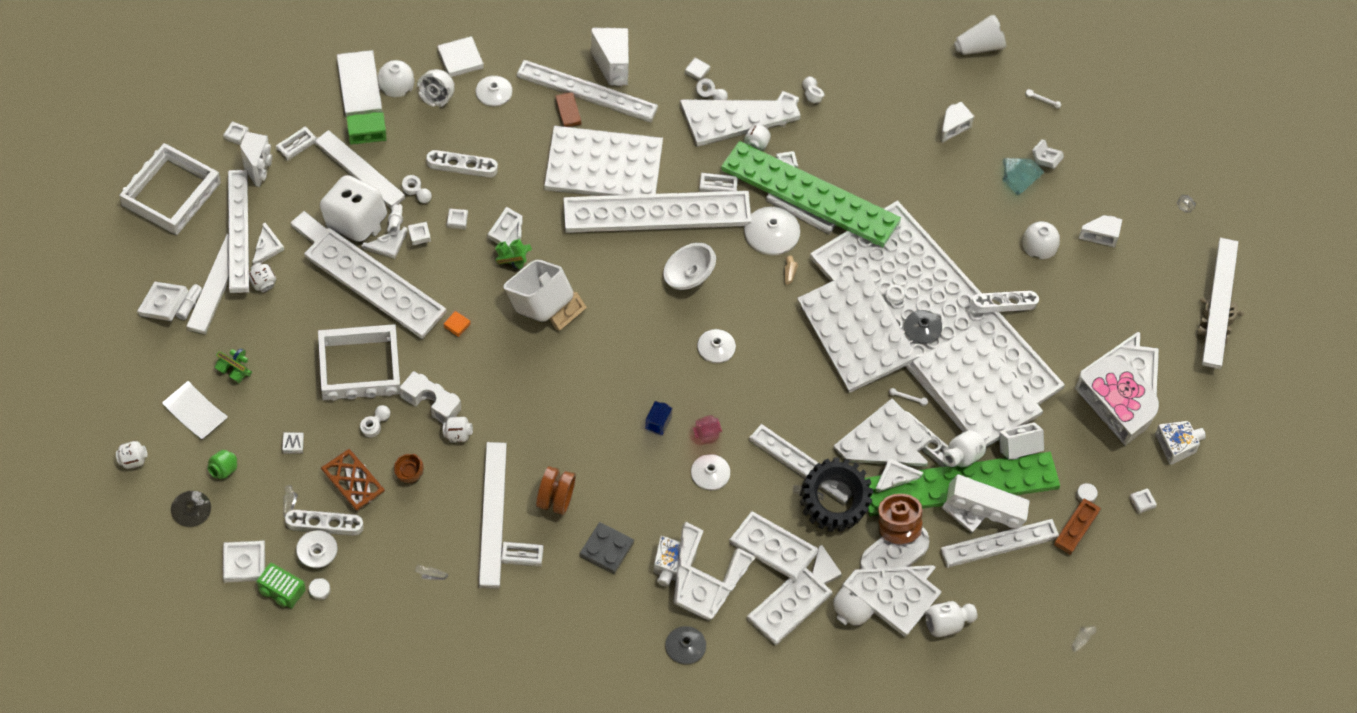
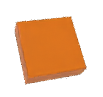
(457, 323)

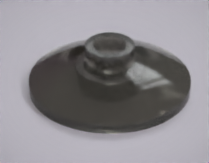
(192, 515)

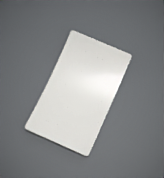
(194, 410)

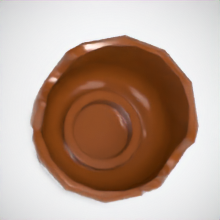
(409, 468)

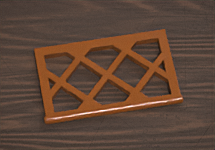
(357, 465)

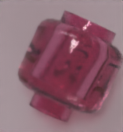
(707, 428)

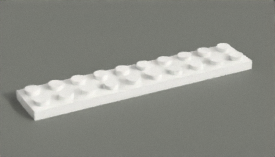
(657, 211)

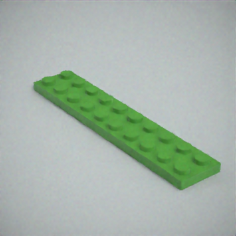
(811, 194)
(1017, 476)

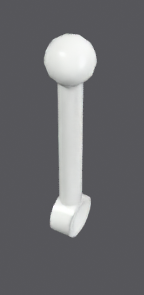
(1030, 93)
(923, 401)

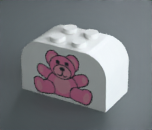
(1119, 397)

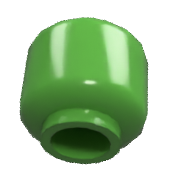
(222, 464)

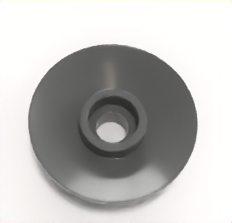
(923, 333)
(685, 653)

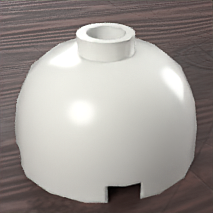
(396, 78)
(436, 87)
(1041, 240)
(851, 608)

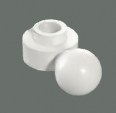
(812, 92)
(719, 94)
(423, 195)
(381, 414)

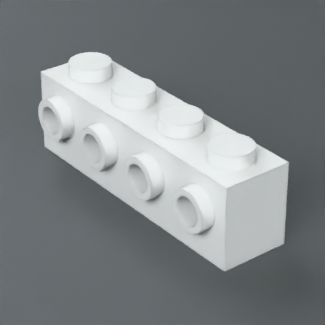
(987, 501)

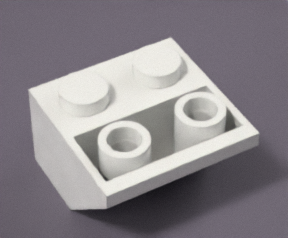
(256, 156)

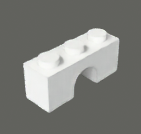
(419, 388)

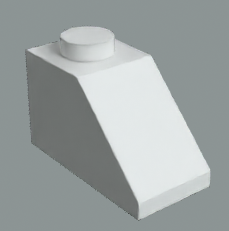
(956, 120)
(1102, 230)

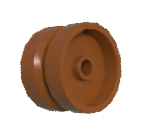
(556, 490)
(900, 518)

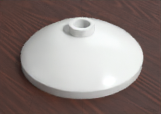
(771, 238)
(689, 266)

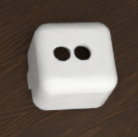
(352, 218)
(539, 290)

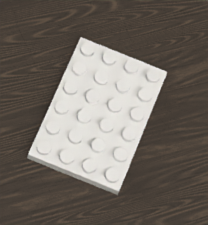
(602, 163)
(857, 329)
(976, 386)

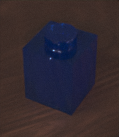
(658, 417)

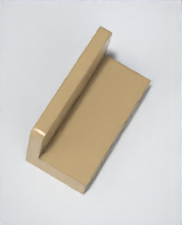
(568, 312)

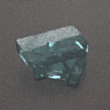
(1020, 173)

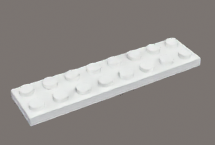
(375, 283)

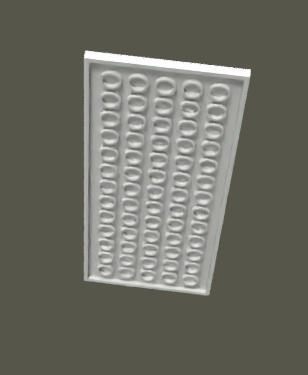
(938, 286)

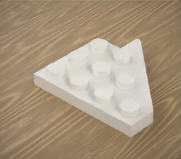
(1142, 358)
(885, 436)
(896, 593)

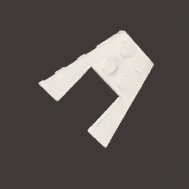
(697, 590)

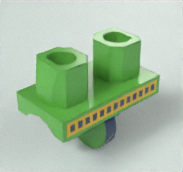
(514, 255)
(239, 370)

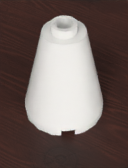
(981, 37)

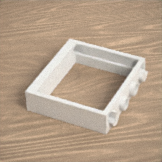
(192, 204)
(358, 336)

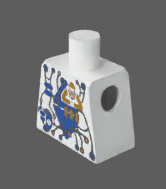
(1179, 440)
(667, 560)

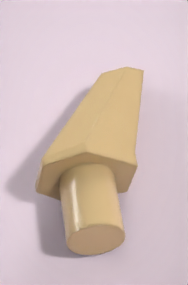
(790, 269)

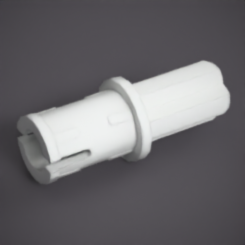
(395, 219)
(189, 302)

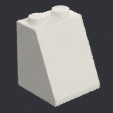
(610, 51)

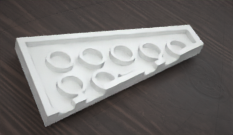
(725, 119)

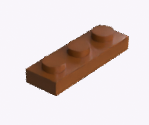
(1077, 526)

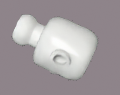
(965, 449)
(949, 618)

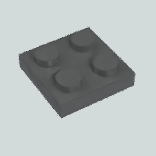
(606, 548)

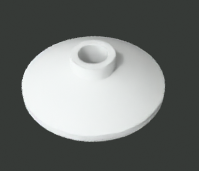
(494, 96)
(716, 352)
(710, 479)
(317, 541)

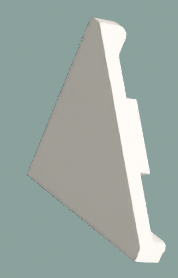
(387, 244)
(267, 245)
(896, 474)
(824, 568)

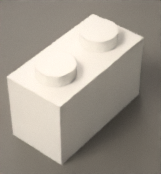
(1021, 440)

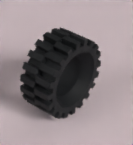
(848, 475)

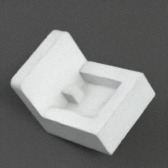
(1047, 156)

